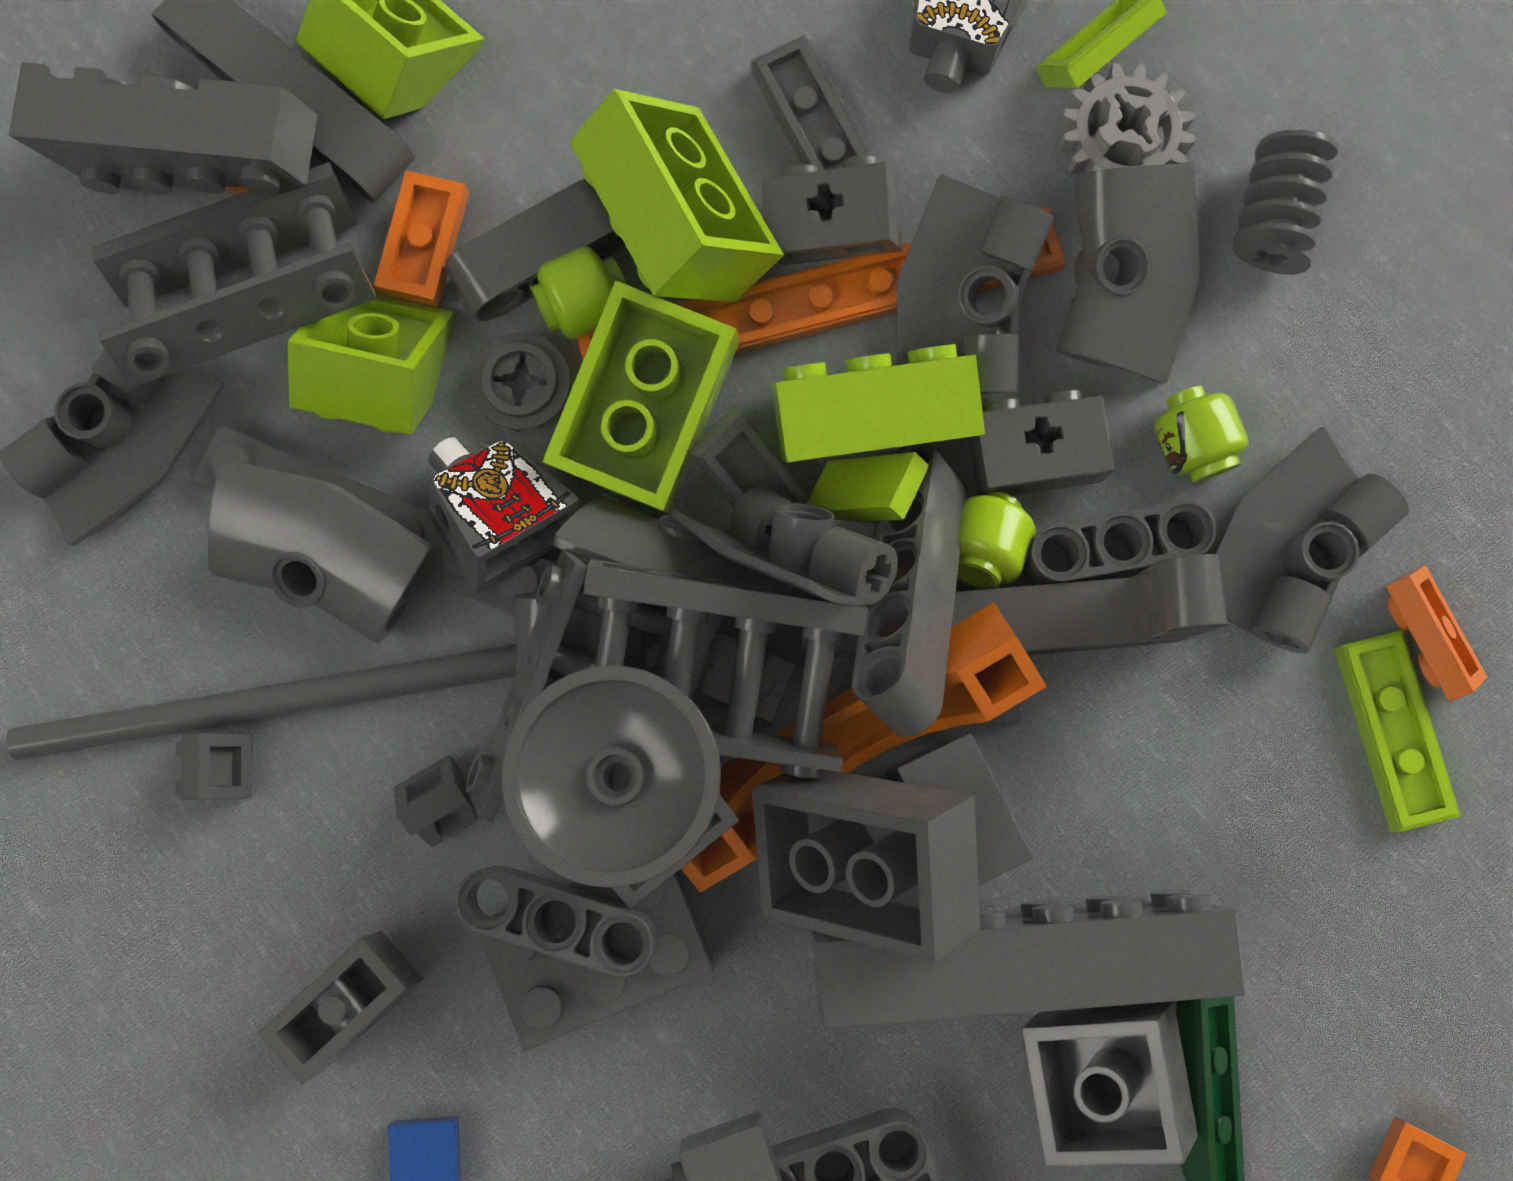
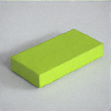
(1098, 42)
(869, 487)

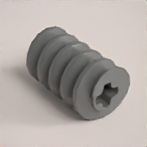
(1283, 200)

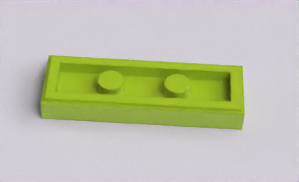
(1397, 732)

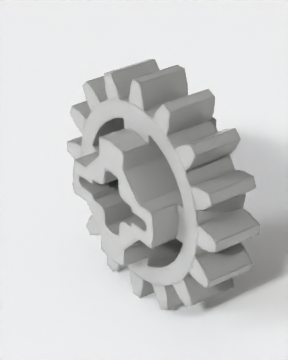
(1126, 122)

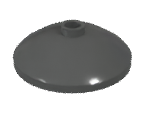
(561, 765)

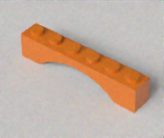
(983, 680)

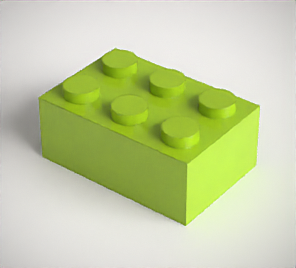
(674, 198)
(642, 397)
(877, 404)

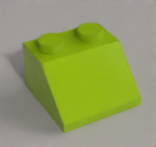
(388, 50)
(370, 363)

